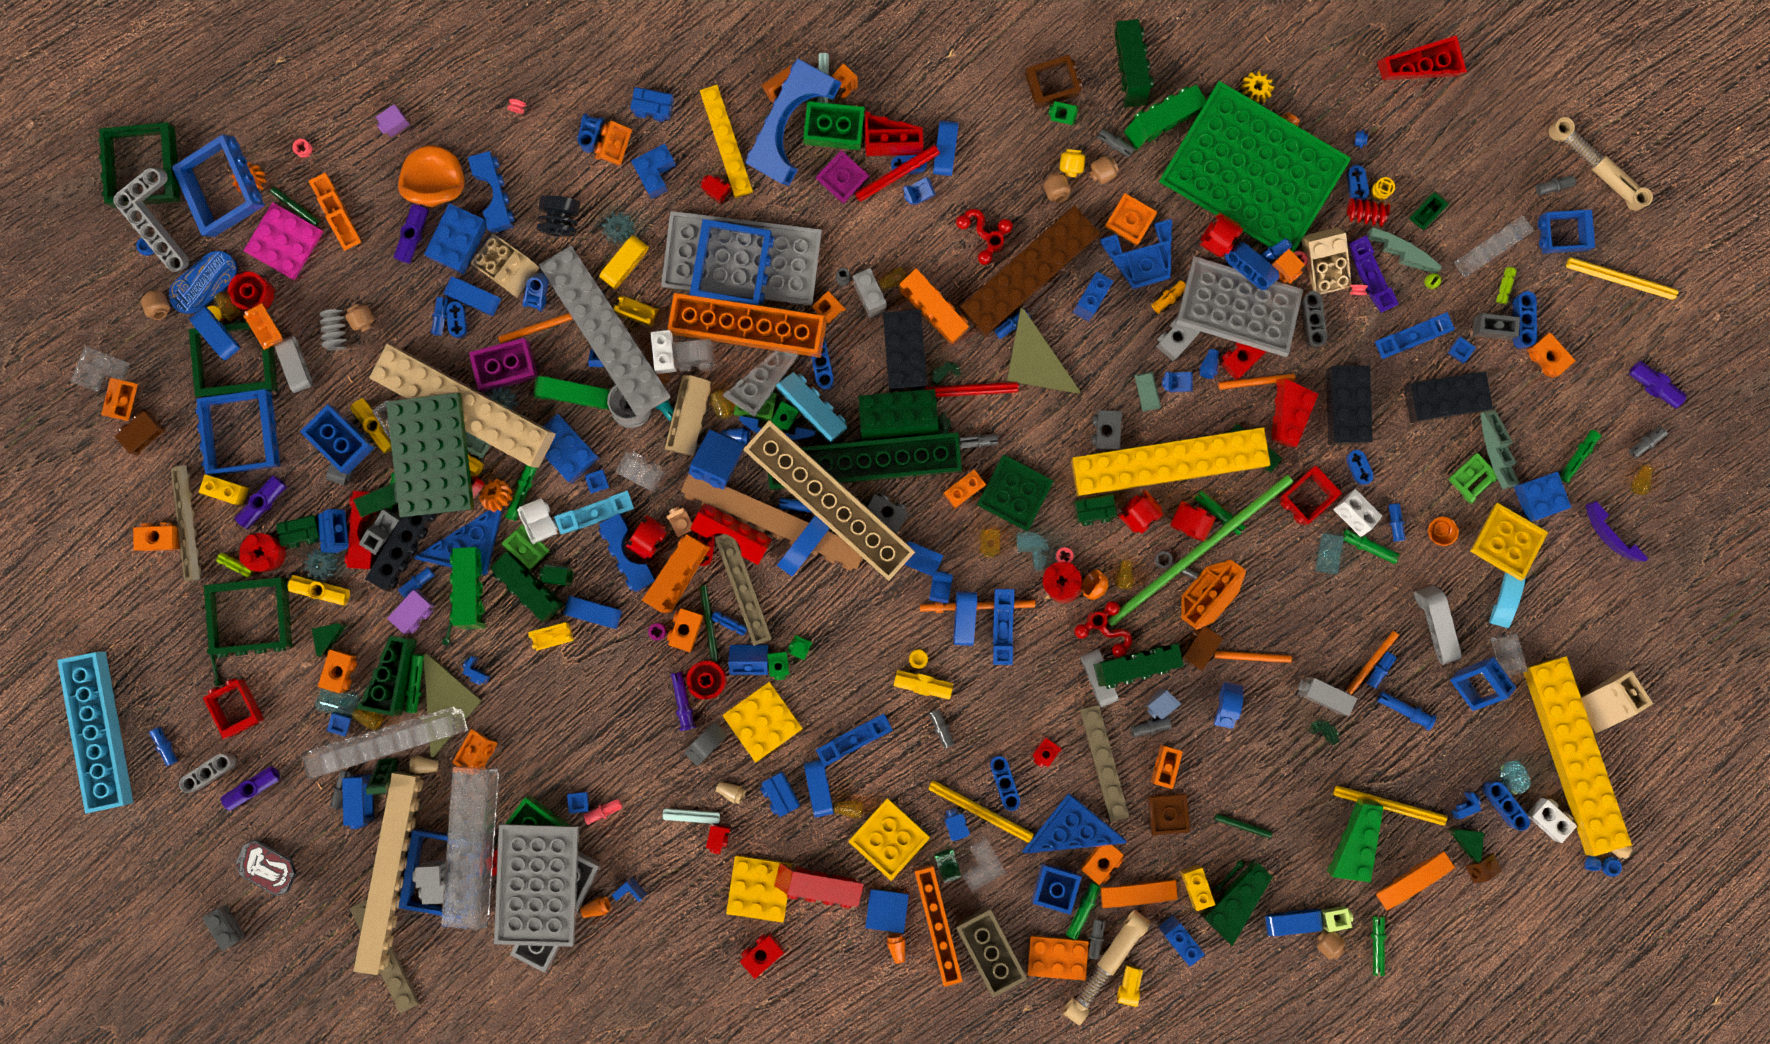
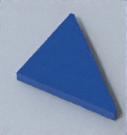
(478, 533)
(1072, 828)

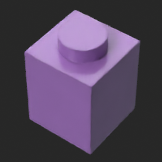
(392, 121)

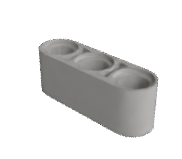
(293, 364)
(1103, 695)
(199, 777)

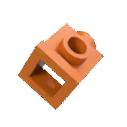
(828, 306)

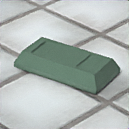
(1147, 391)

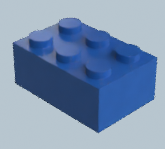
(456, 239)
(337, 439)
(568, 450)

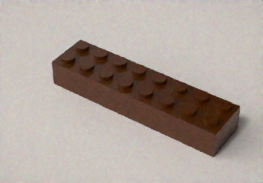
(1029, 271)

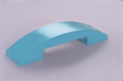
(594, 513)
(1507, 602)

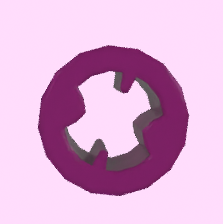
(659, 626)

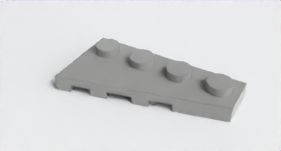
(761, 382)

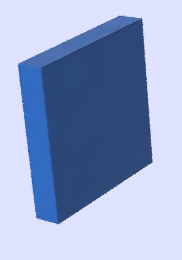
(887, 910)

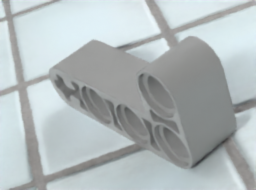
(1440, 623)

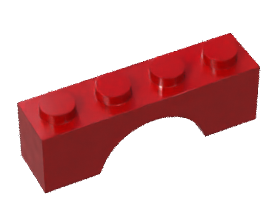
(712, 521)
(358, 556)

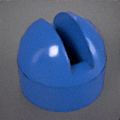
(1592, 863)

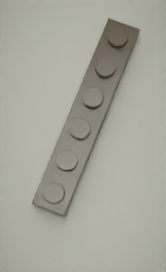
(185, 525)
(743, 589)
(1104, 763)
(393, 974)

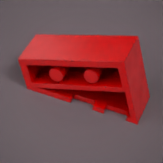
(891, 137)
(1292, 412)

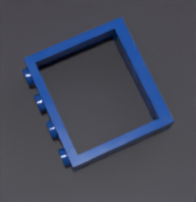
(195, 197)
(765, 261)
(269, 431)
(412, 862)

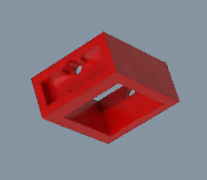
(1323, 482)
(218, 716)

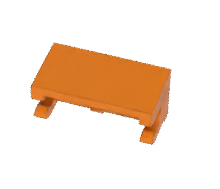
(848, 79)
(263, 326)

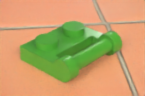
(1469, 473)

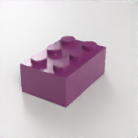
(503, 365)

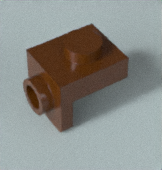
(1485, 869)

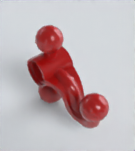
(1004, 226)
(1112, 608)

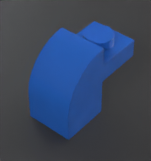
(1229, 705)

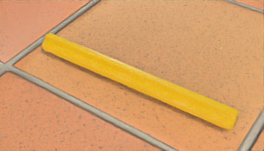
(1621, 278)
(1392, 805)
(980, 811)

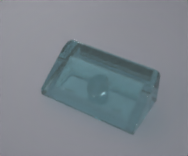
(1329, 554)
(339, 702)

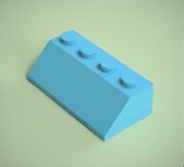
(811, 407)

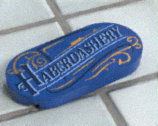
(202, 282)

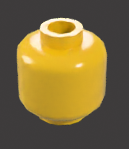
(1072, 162)

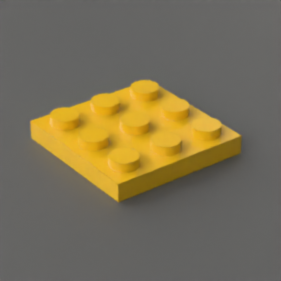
(1509, 541)
(762, 722)
(889, 839)
(753, 890)

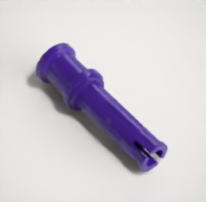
(684, 711)

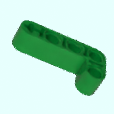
(571, 392)

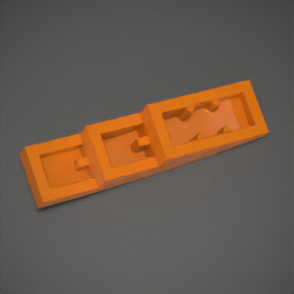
(335, 211)
(1415, 880)
(1138, 893)

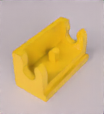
(636, 311)
(551, 636)

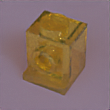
(986, 535)

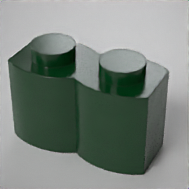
(557, 574)

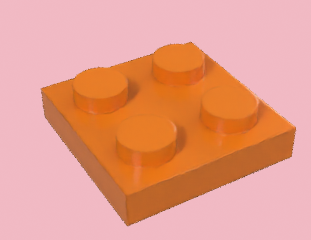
(1131, 219)

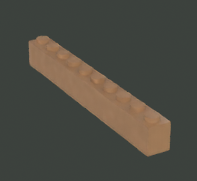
(770, 519)

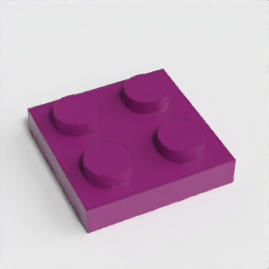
(842, 177)

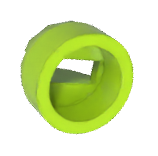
(1429, 278)

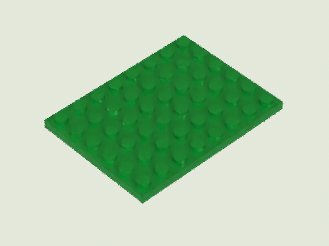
(1254, 168)

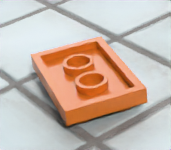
(1057, 957)

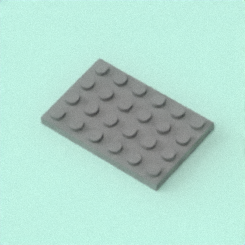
(1233, 308)
(536, 885)

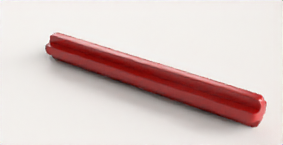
(897, 173)
(975, 389)

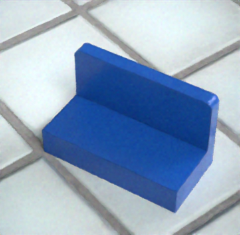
(923, 559)
(748, 660)
(633, 887)

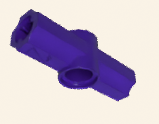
(407, 246)
(1657, 384)
(252, 511)
(259, 782)

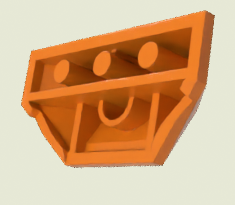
(1211, 593)

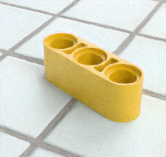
(624, 262)

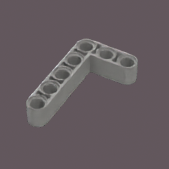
(148, 220)

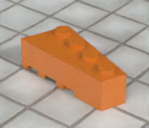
(933, 306)
(676, 574)

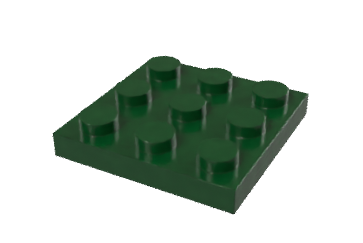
(1015, 493)

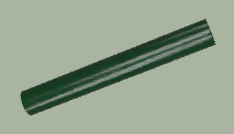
(295, 206)
(1242, 825)

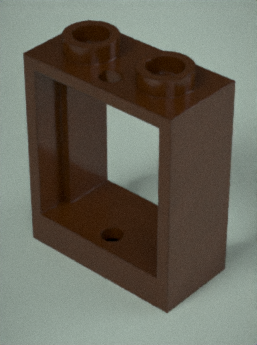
(1033, 83)

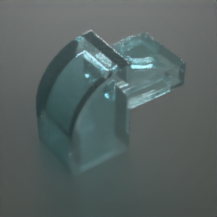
(1033, 543)

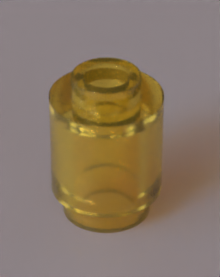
(721, 405)

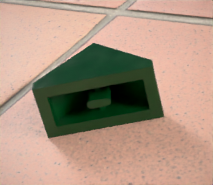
(1429, 210)
(326, 637)
(1470, 841)

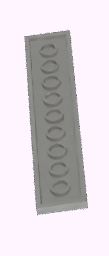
(604, 331)

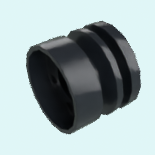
(558, 211)

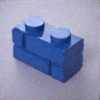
(652, 104)
(333, 531)
(780, 794)
(956, 824)

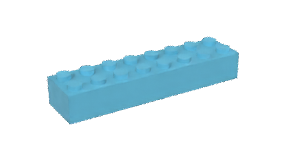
(95, 731)

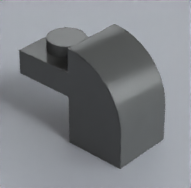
(380, 532)
(705, 743)

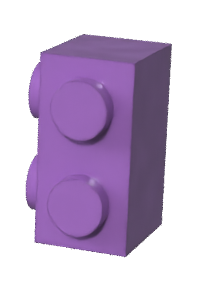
(411, 612)

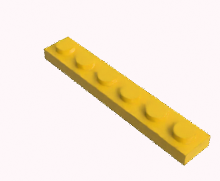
(726, 141)

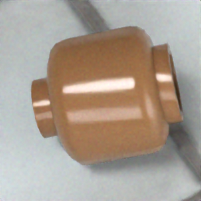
(1103, 170)
(1057, 188)
(155, 305)
(359, 317)
(1331, 944)

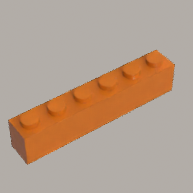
(938, 925)

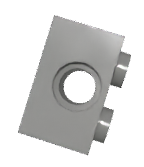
(1172, 348)

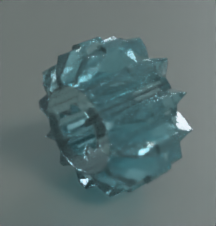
(610, 228)
(505, 396)
(325, 570)
(1515, 777)

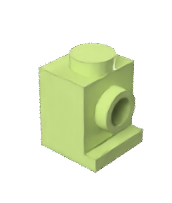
(1343, 922)

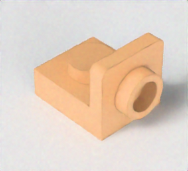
(680, 521)

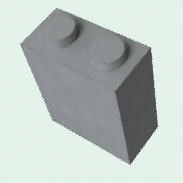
(869, 293)
(1326, 696)

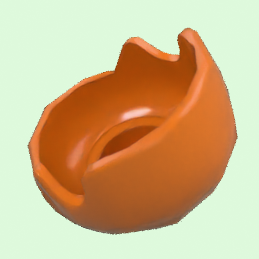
(1443, 531)
(1095, 585)

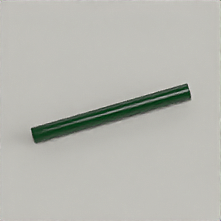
(709, 623)

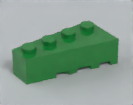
(1164, 116)
(466, 588)
(1359, 842)

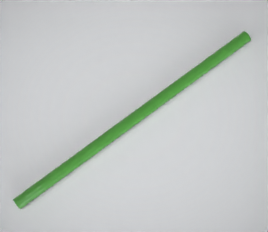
(1200, 549)

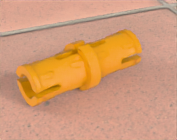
(1169, 297)

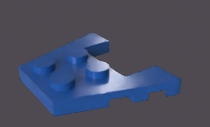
(1146, 264)

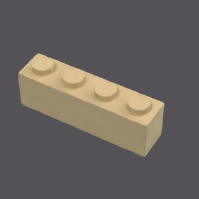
(688, 415)

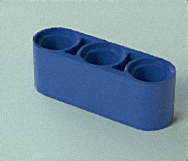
(946, 145)
(1252, 266)
(472, 296)
(1530, 313)
(214, 333)
(825, 370)
(592, 612)
(965, 618)
(818, 788)
(1006, 792)
(1514, 810)
(1294, 922)

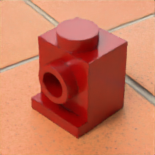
(715, 188)
(1045, 745)
(717, 838)

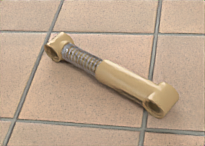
(1602, 165)
(1134, 928)

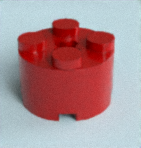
(1220, 234)
(243, 284)
(1140, 512)
(1192, 521)
(646, 537)
(251, 552)
(1072, 587)
(696, 682)

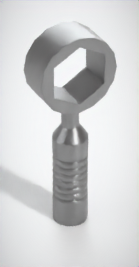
(1190, 573)

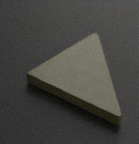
(1035, 361)
(444, 692)

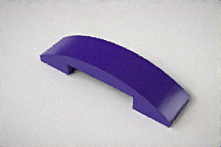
(1371, 275)
(1597, 516)

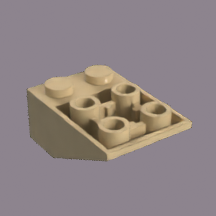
(1327, 260)
(504, 265)
(1615, 700)

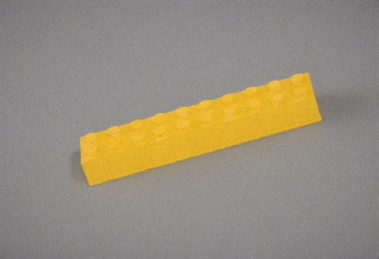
(1170, 462)
(1576, 757)

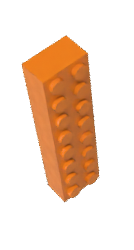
(747, 325)

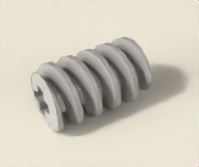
(332, 329)

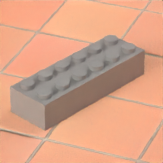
(542, 956)

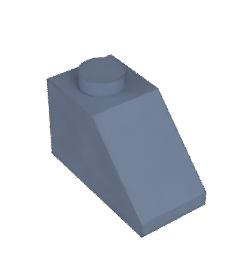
(1162, 704)

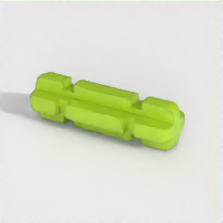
(1506, 285)
(234, 564)

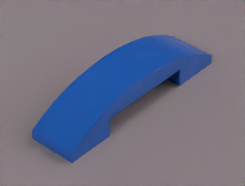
(1414, 335)
(800, 433)
(803, 546)
(1003, 627)
(853, 739)

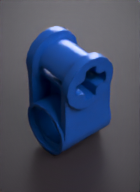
(589, 129)
(535, 295)

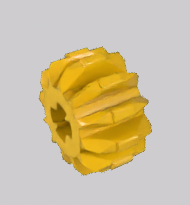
(1259, 81)

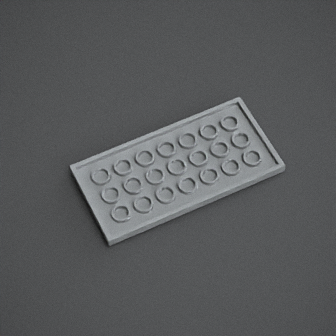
(735, 259)

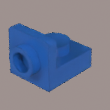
(940, 587)
(1465, 809)

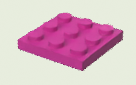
(283, 241)

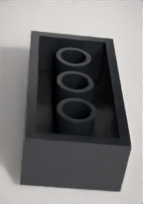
(904, 350)
(1448, 397)
(1349, 405)

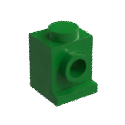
(1070, 118)
(785, 409)
(799, 647)
(781, 657)

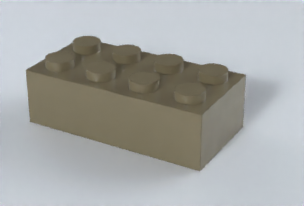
(991, 951)

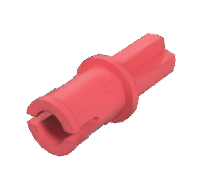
(602, 811)

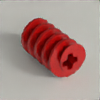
(1367, 211)

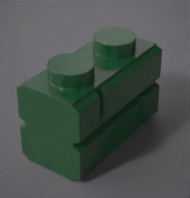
(1095, 509)
(298, 531)

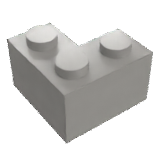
(430, 879)

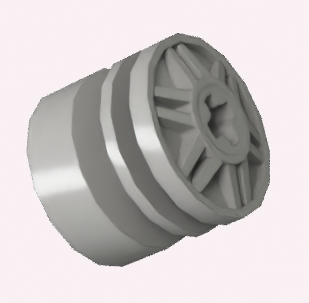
(621, 413)

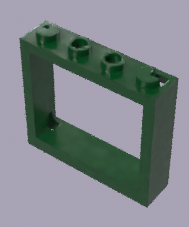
(169, 157)
(198, 374)
(283, 616)

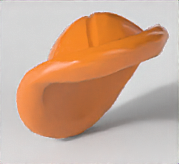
(431, 176)

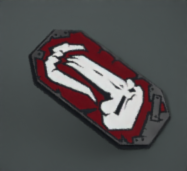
(266, 868)

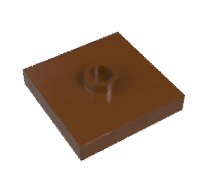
(1168, 814)

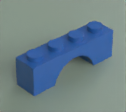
(497, 215)
(615, 531)

